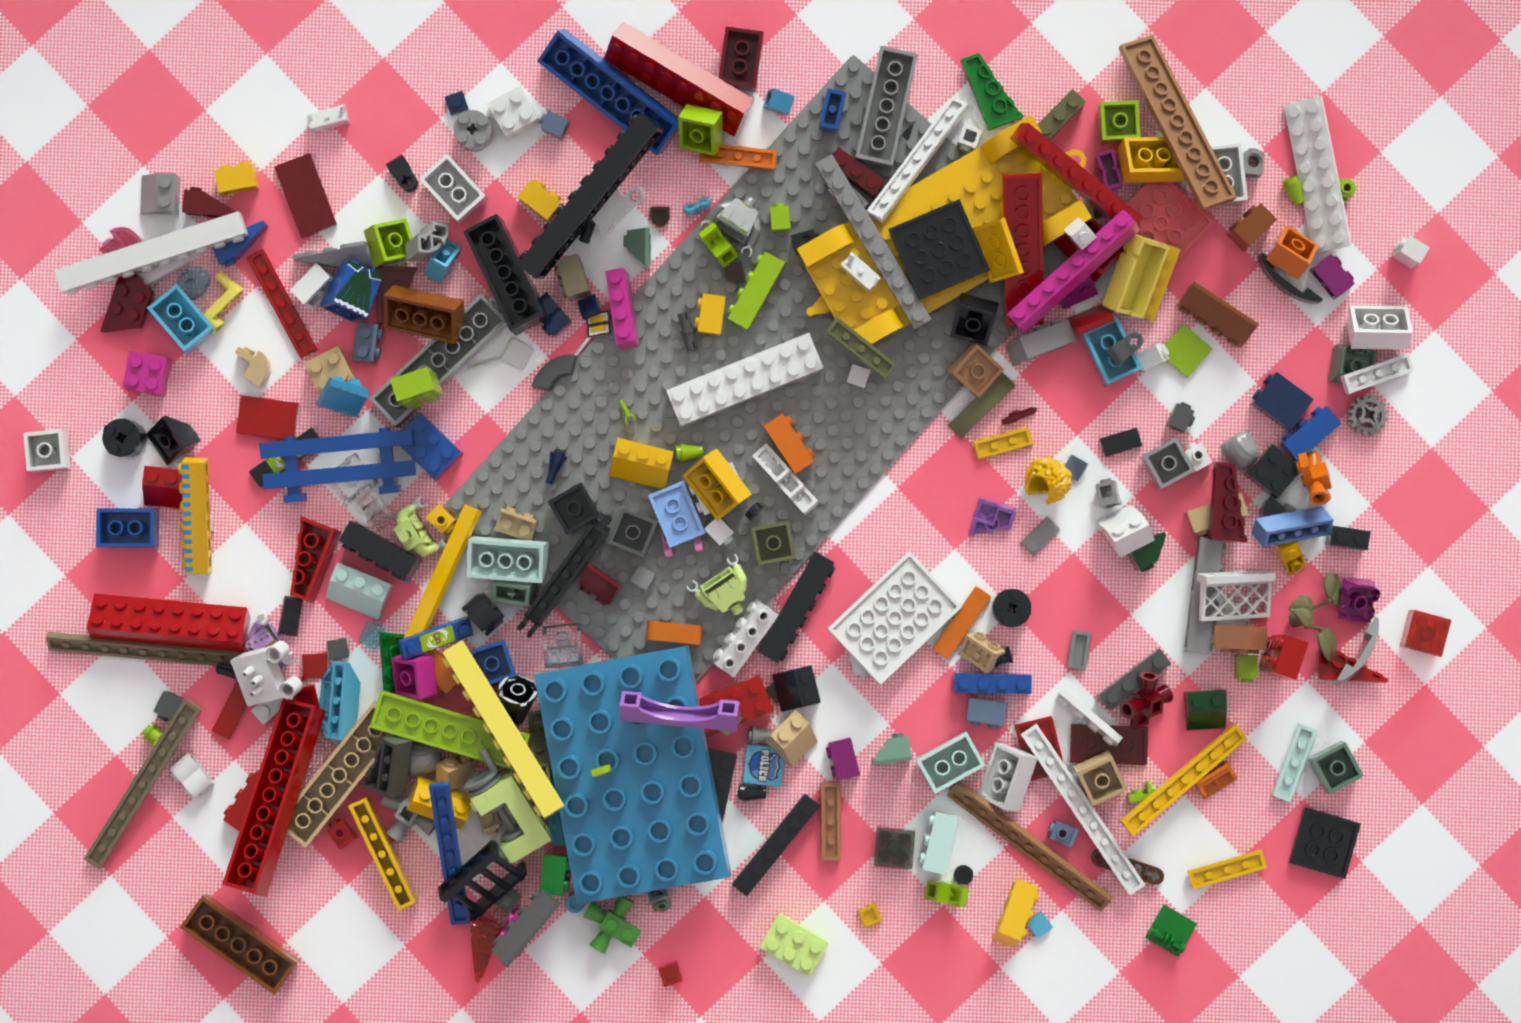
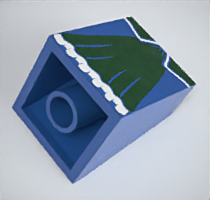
(352, 291)

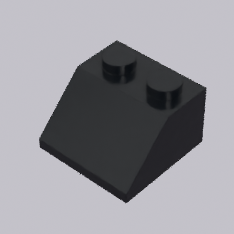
(796, 688)

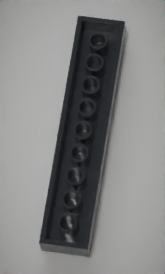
(590, 196)

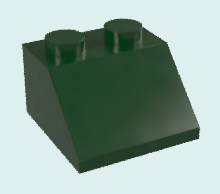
(1144, 557)
(1205, 709)

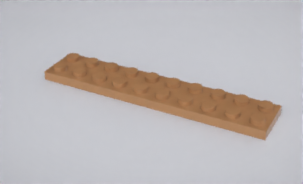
(1177, 123)

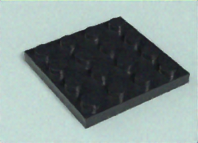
(938, 249)

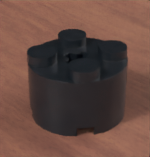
(113, 438)
(1021, 612)
(483, 614)

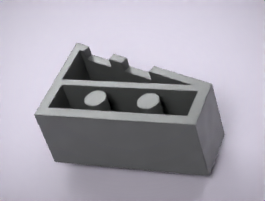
(390, 767)

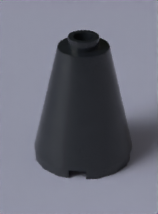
(517, 697)

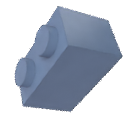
(986, 711)

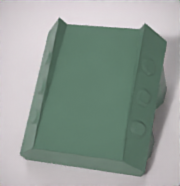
(1348, 360)

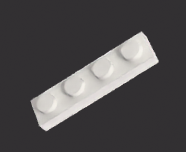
(1377, 373)
(1095, 723)

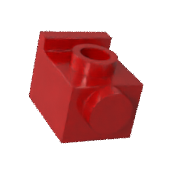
(348, 833)

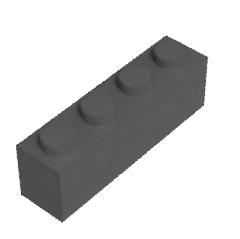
(1130, 680)

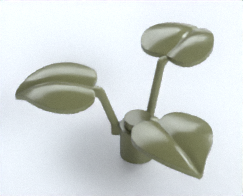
(1302, 615)

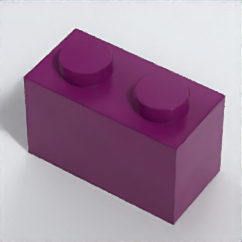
(1333, 276)
(843, 759)

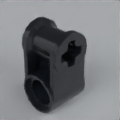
(401, 172)

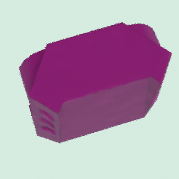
(1357, 599)

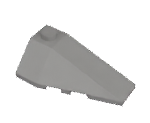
(335, 257)

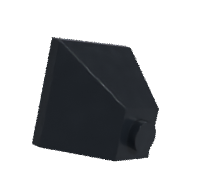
(172, 438)

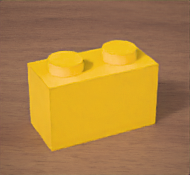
(236, 178)
(540, 200)
(711, 314)

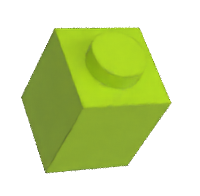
(780, 218)
(1246, 668)

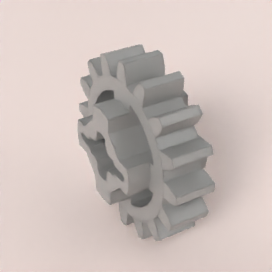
(1372, 420)

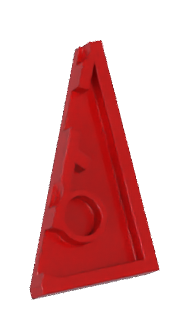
(1332, 669)

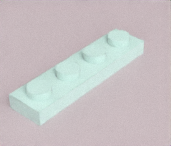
(1294, 762)

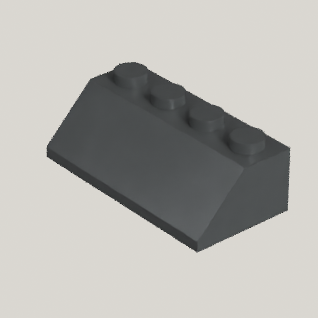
(525, 927)

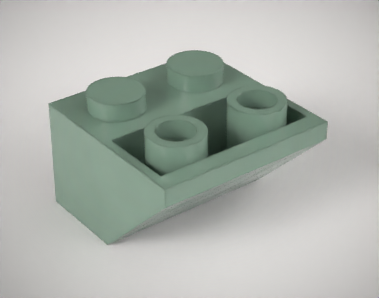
(514, 592)

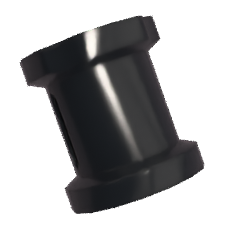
(1008, 657)

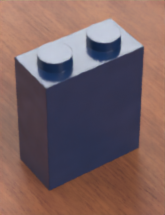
(1281, 401)

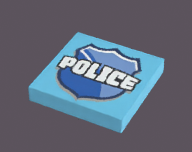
(763, 766)

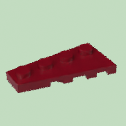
(1225, 511)

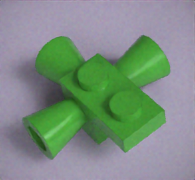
(612, 924)

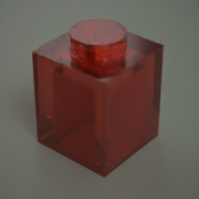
(670, 973)

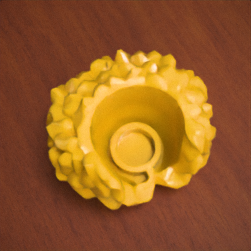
(1048, 477)

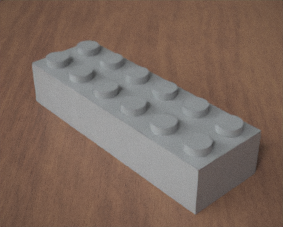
(886, 107)

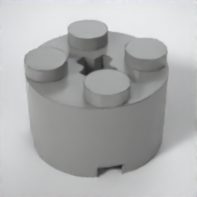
(467, 121)

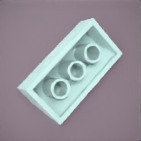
(507, 559)

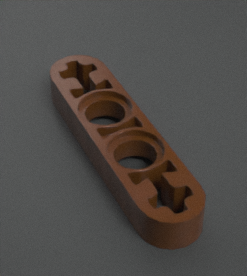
(1148, 879)

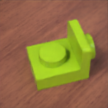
(1138, 795)

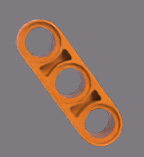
(674, 632)

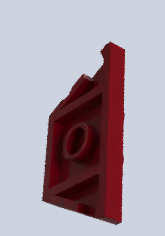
(128, 304)

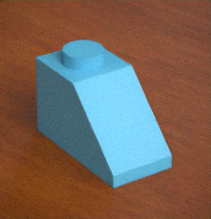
(442, 261)

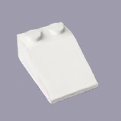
(1126, 530)

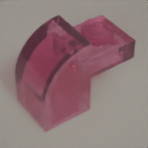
(122, 238)

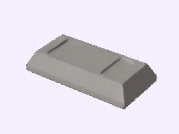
(1040, 536)
(1079, 650)

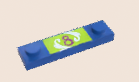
(435, 637)

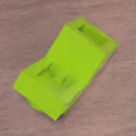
(718, 245)
(946, 893)

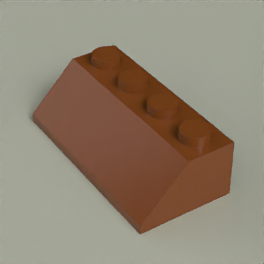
(423, 314)
(1216, 314)

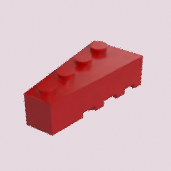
(312, 558)

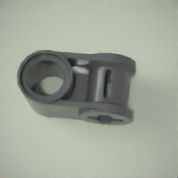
(1123, 350)

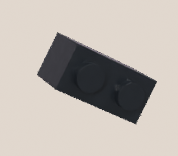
(1348, 538)

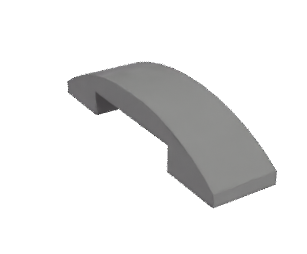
(1349, 671)

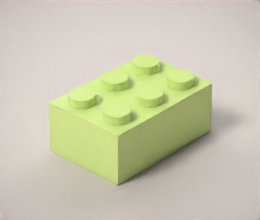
(794, 944)

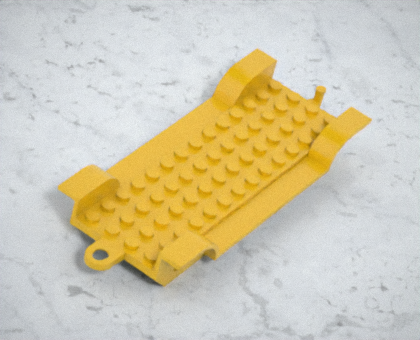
(978, 185)

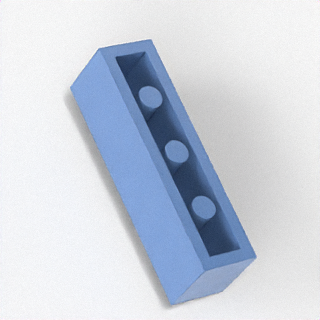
(1292, 526)

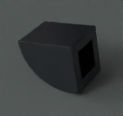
(1270, 507)

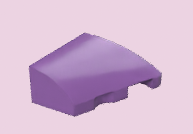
(991, 517)

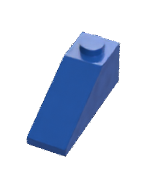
(234, 251)

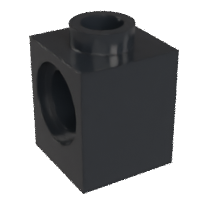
(796, 238)

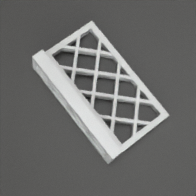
(1231, 579)

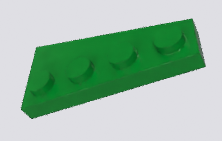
(991, 99)
(388, 648)

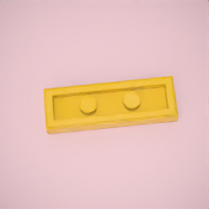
(1003, 443)

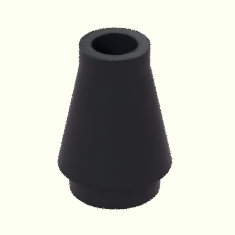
(751, 792)

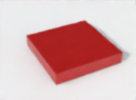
(1091, 319)

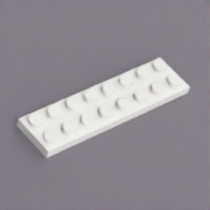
(1318, 174)

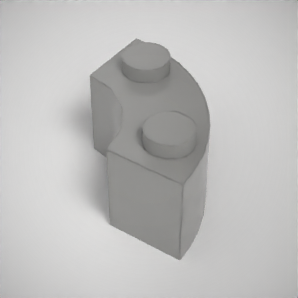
(428, 241)

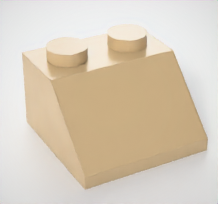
(792, 738)

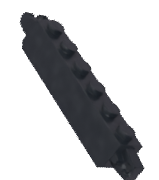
(566, 574)

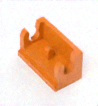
(1216, 780)

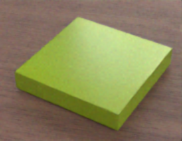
(1186, 350)

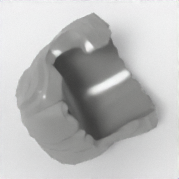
(1240, 450)
(423, 759)

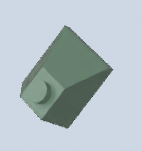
(639, 246)
(894, 750)

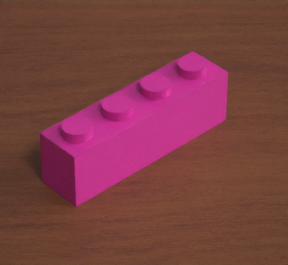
(622, 308)

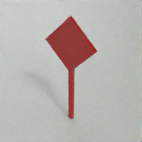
(314, 665)

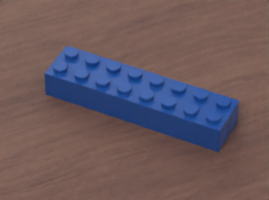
(605, 86)

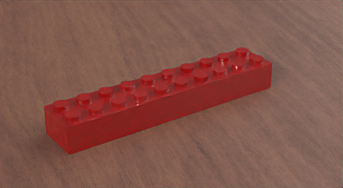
(274, 797)

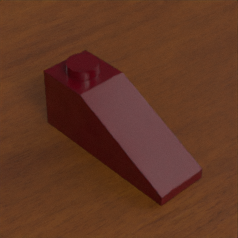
(202, 204)

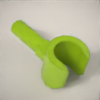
(627, 413)

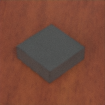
(338, 648)

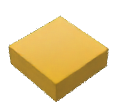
(869, 915)

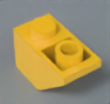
(1290, 557)

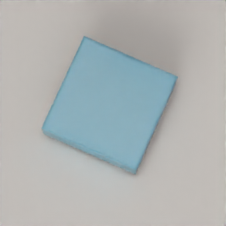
(1039, 924)

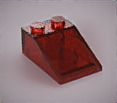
(484, 934)

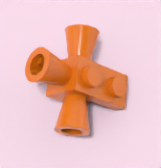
(1315, 477)

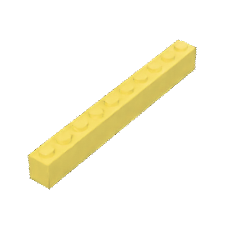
(503, 730)

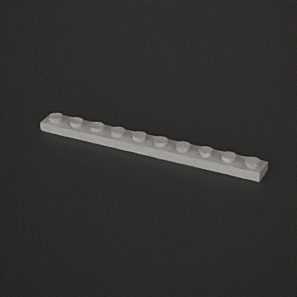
(873, 241)

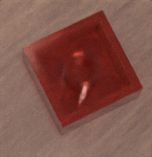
(1425, 633)

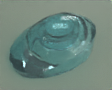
(194, 281)

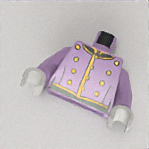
(265, 635)

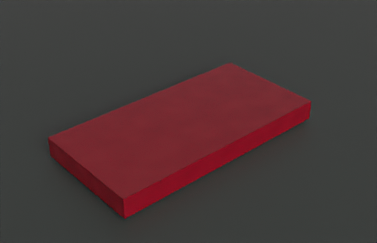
(305, 195)
(1129, 751)

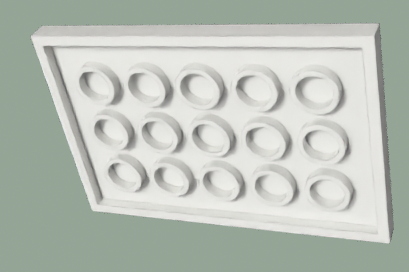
(894, 618)

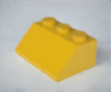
(641, 463)
(716, 484)
(421, 802)

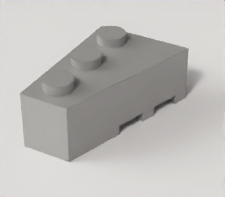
(1040, 342)

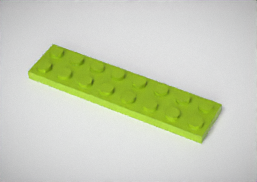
(435, 727)

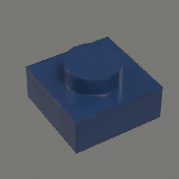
(456, 103)
(589, 307)

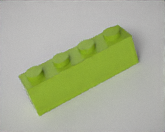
(756, 291)

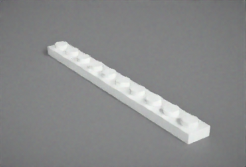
(1083, 809)

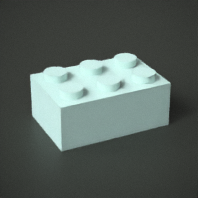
(950, 762)
(938, 842)

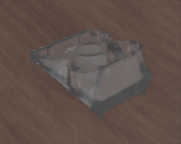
(348, 491)

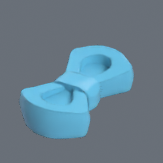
(703, 203)

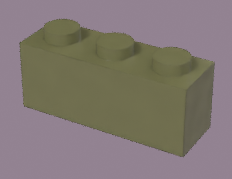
(1061, 114)

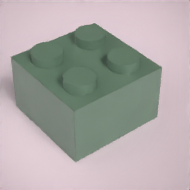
(1335, 767)

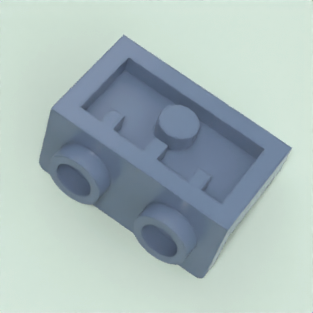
(367, 343)

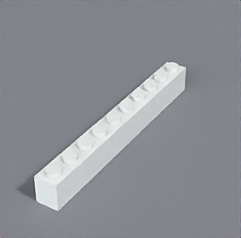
(151, 253)

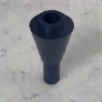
(556, 461)

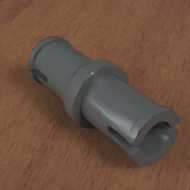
(687, 331)

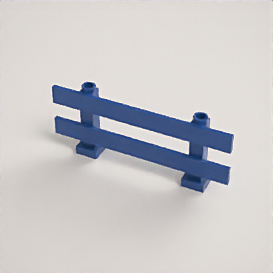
(294, 478)

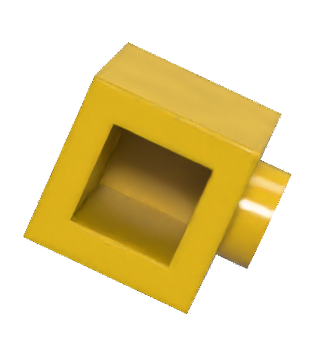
(441, 519)

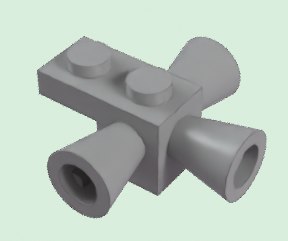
(405, 818)

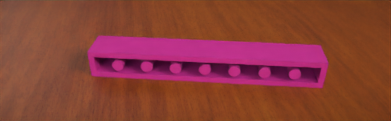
(1073, 271)

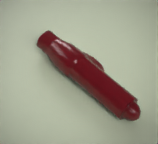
(1017, 415)

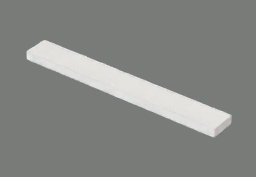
(917, 159)

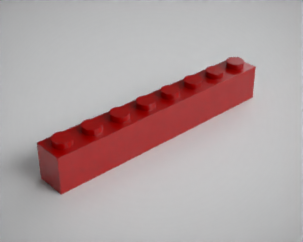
(1071, 172)

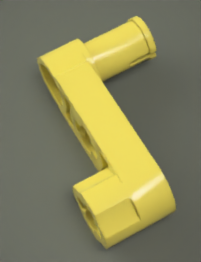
(232, 292)

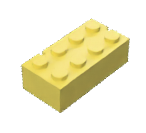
(1135, 276)

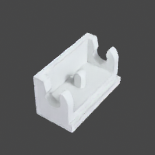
(328, 118)
(860, 272)

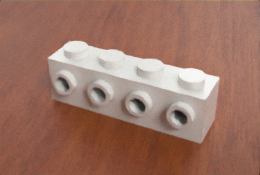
(744, 638)

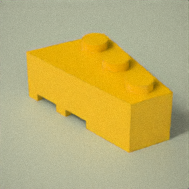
(1016, 913)

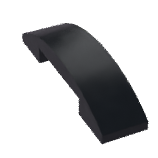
(1306, 296)

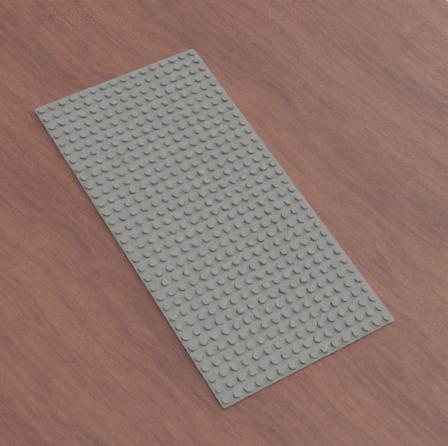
(847, 427)

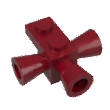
(1146, 701)

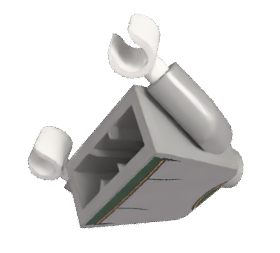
(737, 220)

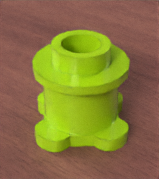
(1351, 188)
(151, 734)

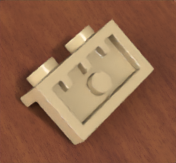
(516, 524)
(980, 651)

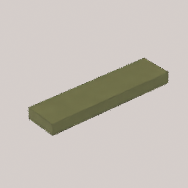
(861, 348)

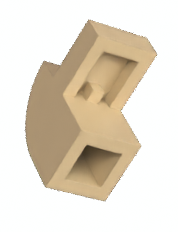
(259, 366)

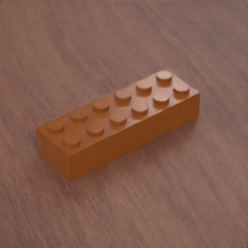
(240, 943)

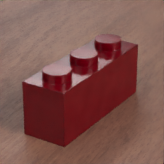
(859, 174)

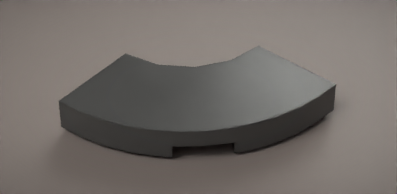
(553, 371)

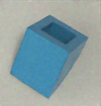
(778, 101)

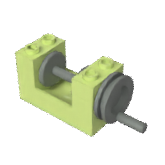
(491, 792)

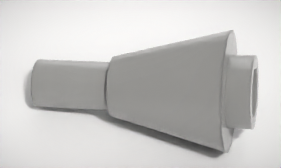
(757, 735)

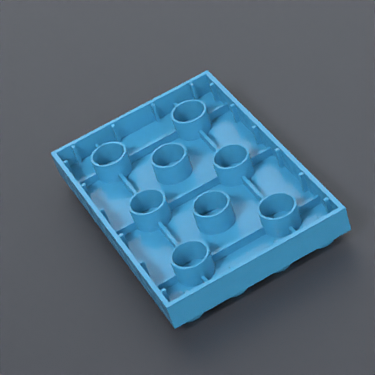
(658, 809)

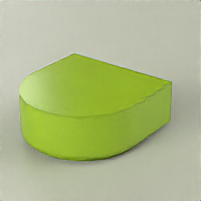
(601, 770)

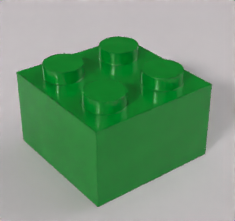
(554, 873)

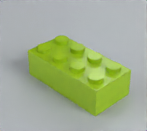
(417, 388)

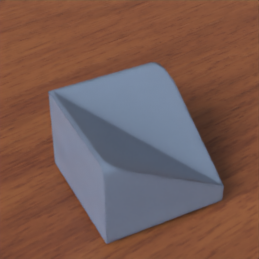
(1075, 466)

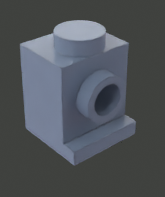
(1068, 839)

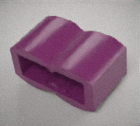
(1106, 164)

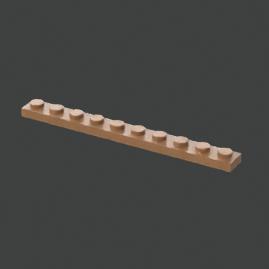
(1029, 846)

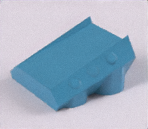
(343, 396)

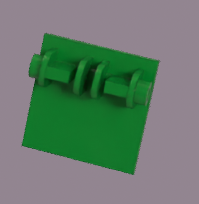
(1171, 930)

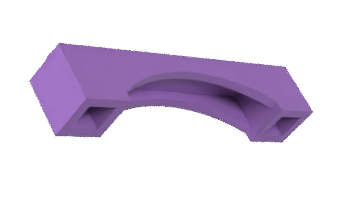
(718, 716)

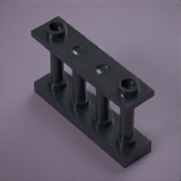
(477, 865)

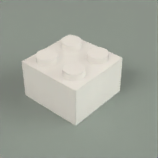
(513, 112)
(46, 450)

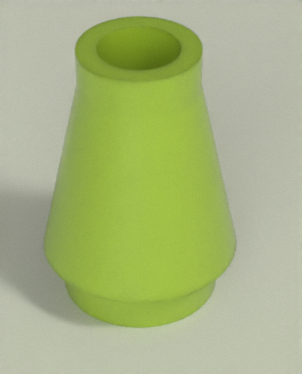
(1293, 189)
(687, 452)

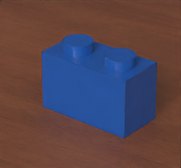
(832, 110)

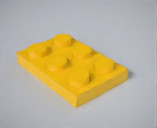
(998, 250)

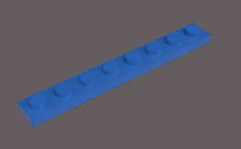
(448, 845)

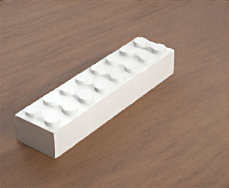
(745, 379)

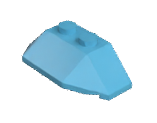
(340, 699)

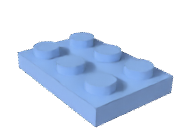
(676, 514)

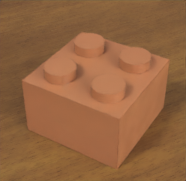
(1240, 639)

